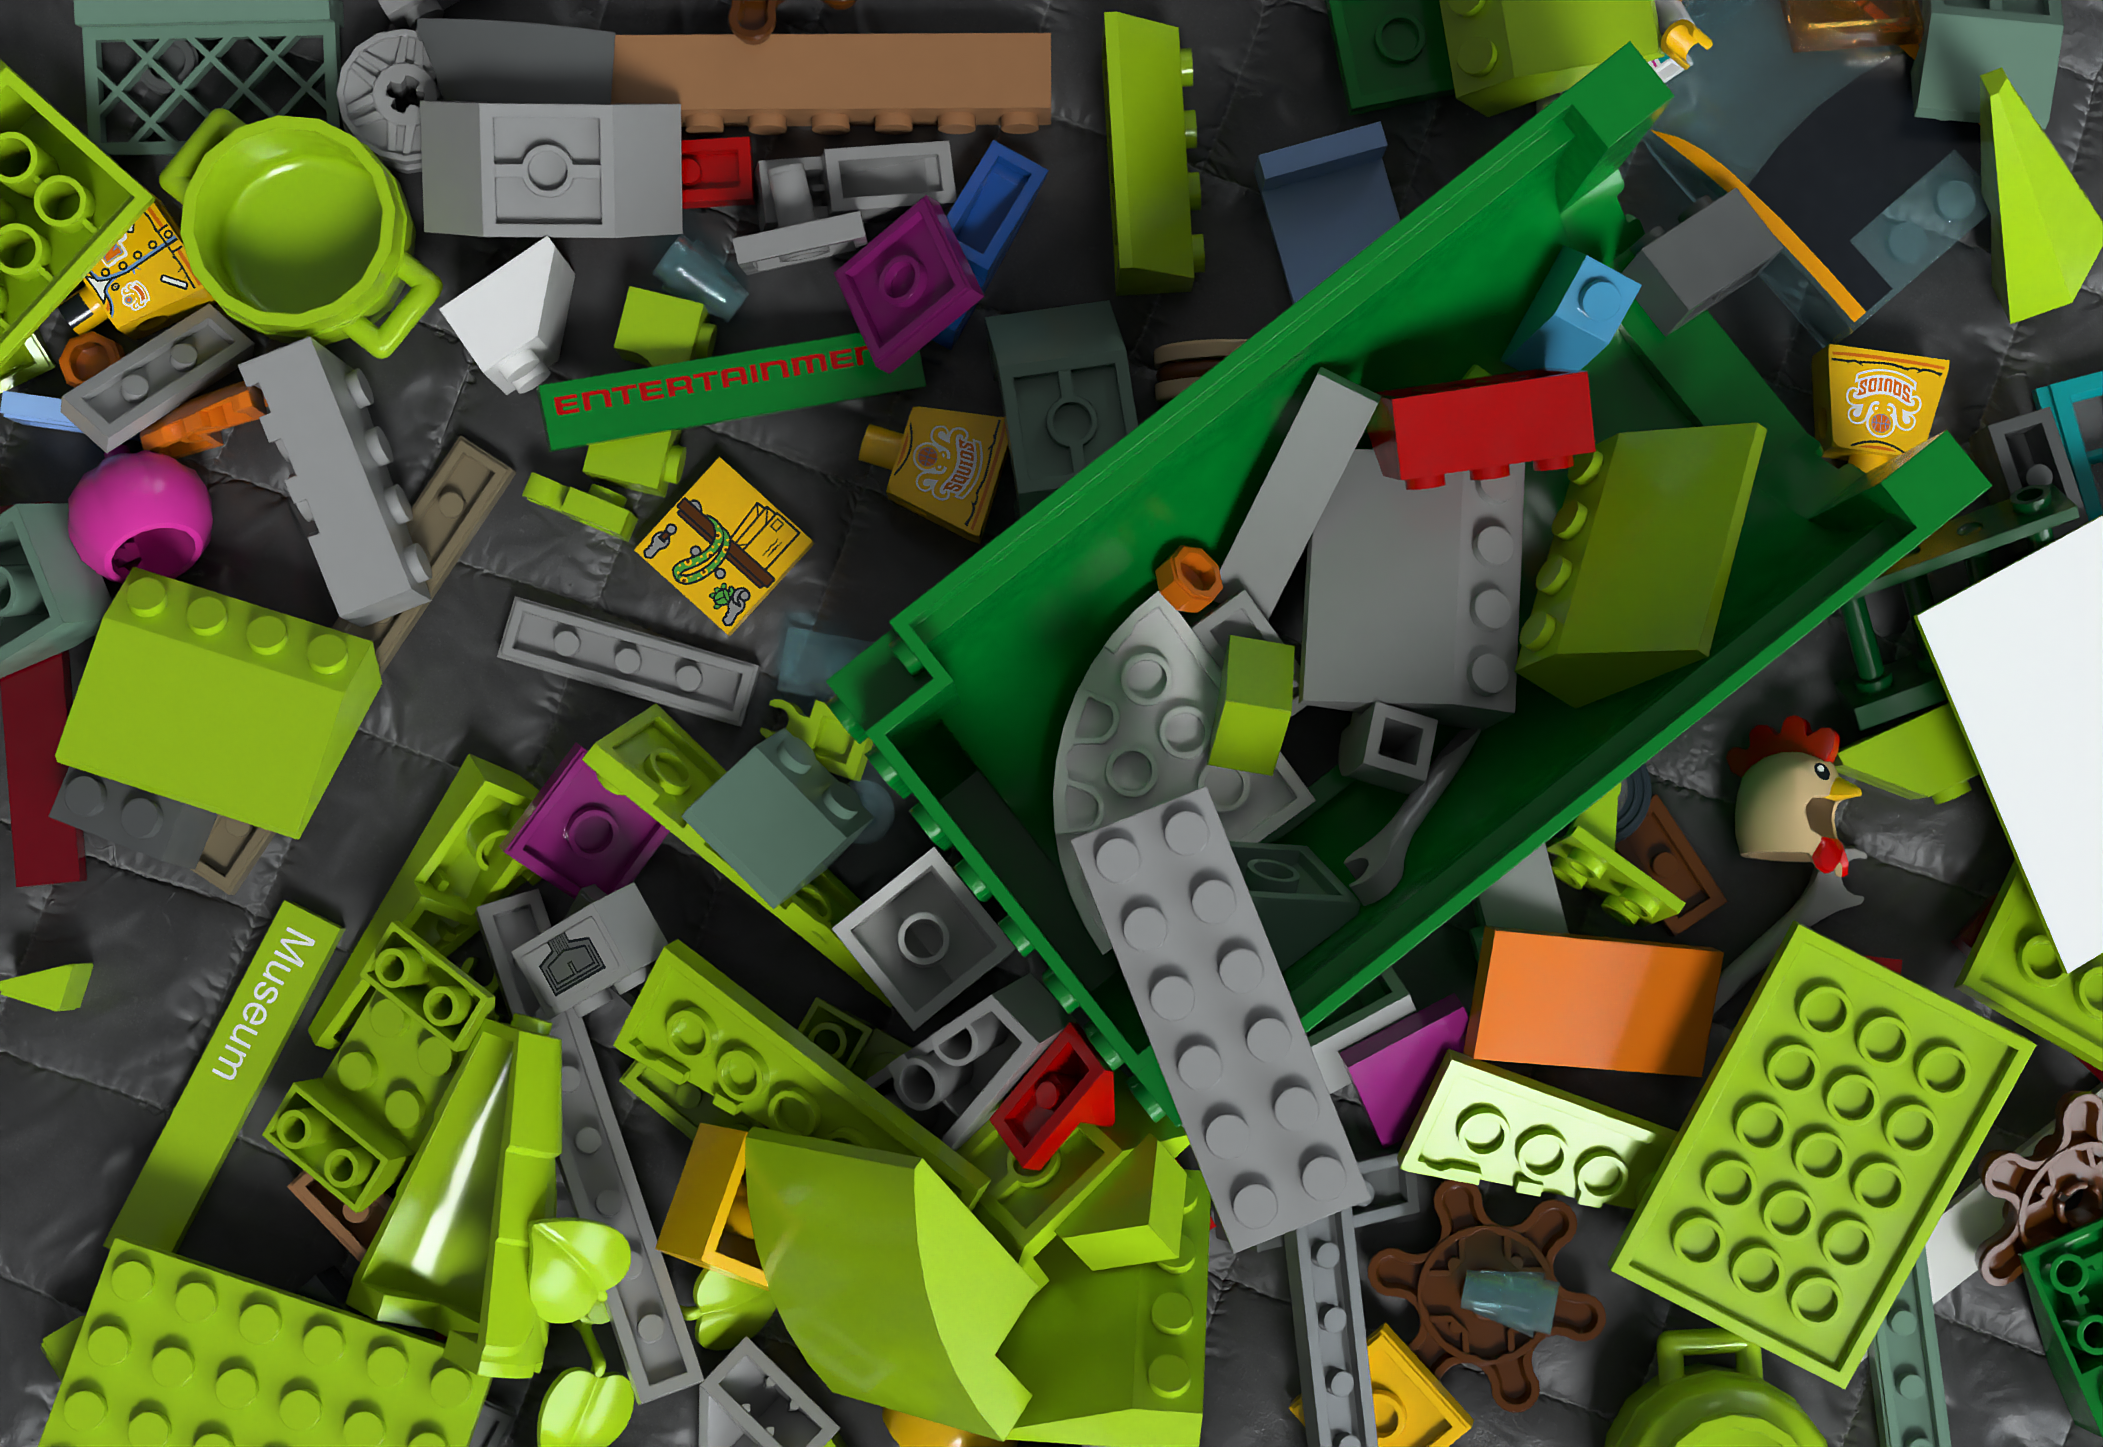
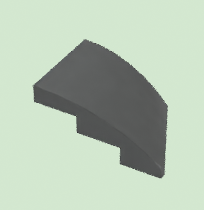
(518, 61)

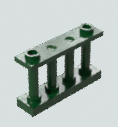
(1894, 689)

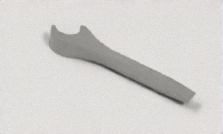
(1381, 860)
(1821, 898)

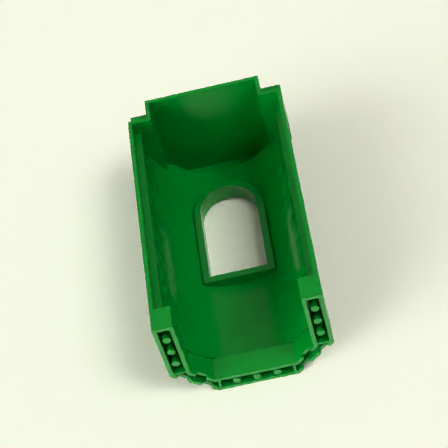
(989, 659)

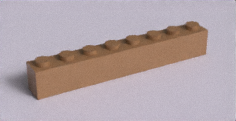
(841, 81)

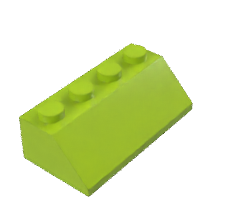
(1149, 157)

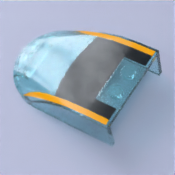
(1823, 159)

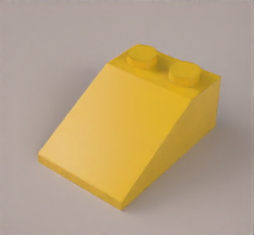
(710, 1209)

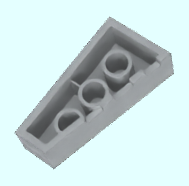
(341, 480)
(974, 1062)

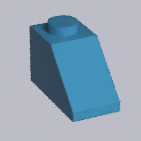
(1571, 314)

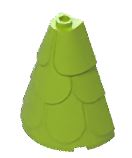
(458, 1227)

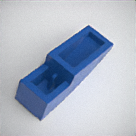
(990, 216)

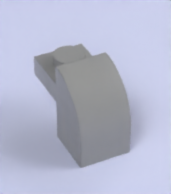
(1387, 748)

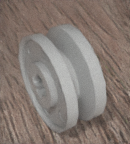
(372, 75)

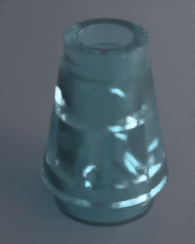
(698, 276)
(1512, 1299)

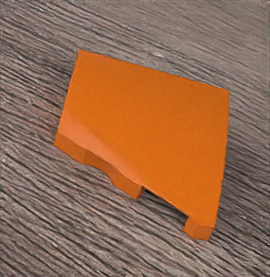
(198, 421)

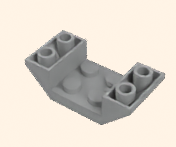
(551, 169)

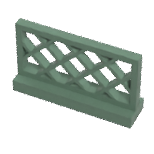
(195, 21)

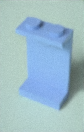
(1326, 202)

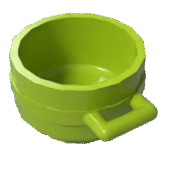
(299, 231)
(1710, 1402)

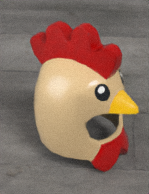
(1790, 796)

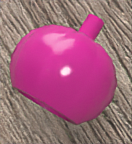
(139, 514)

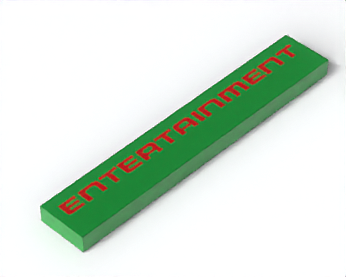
(717, 390)

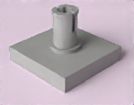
(799, 233)

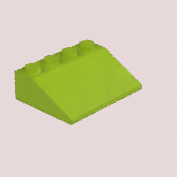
(1537, 48)
(1639, 559)
(218, 702)
(1117, 1348)

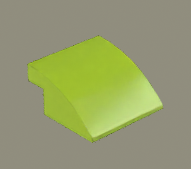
(57, 208)
(887, 1280)

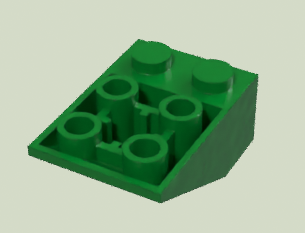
(2067, 1301)

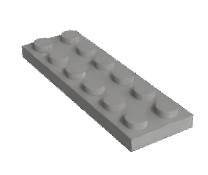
(1220, 1020)

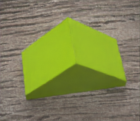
(1252, 705)
(1131, 1213)

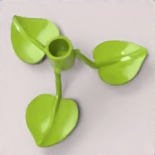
(568, 1281)

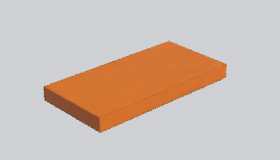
(1592, 1002)

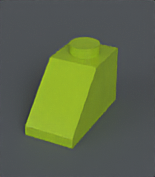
(1913, 757)

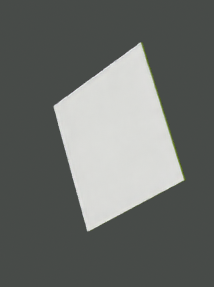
(2028, 693)

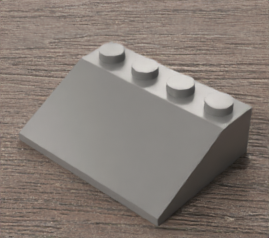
(1415, 596)

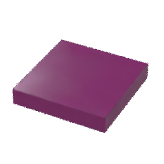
(908, 284)
(582, 832)
(1400, 1063)

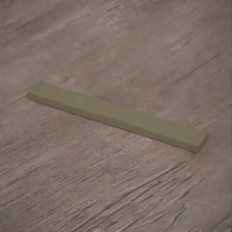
(443, 525)

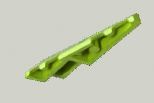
(2040, 217)
(441, 883)

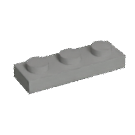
(156, 378)

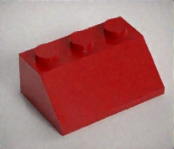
(1482, 426)

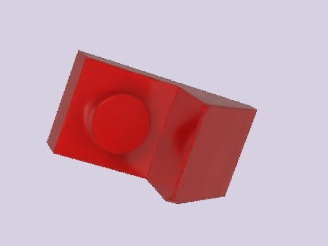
(1059, 1092)

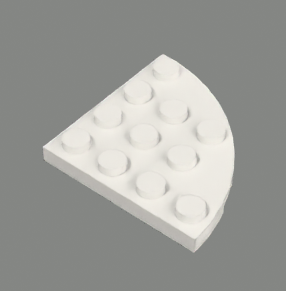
(1145, 738)

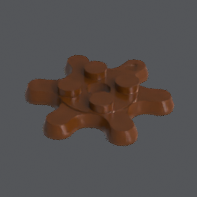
(2035, 1183)
(1437, 1280)

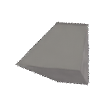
(757, 1405)

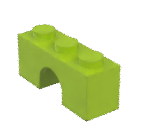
(652, 332)

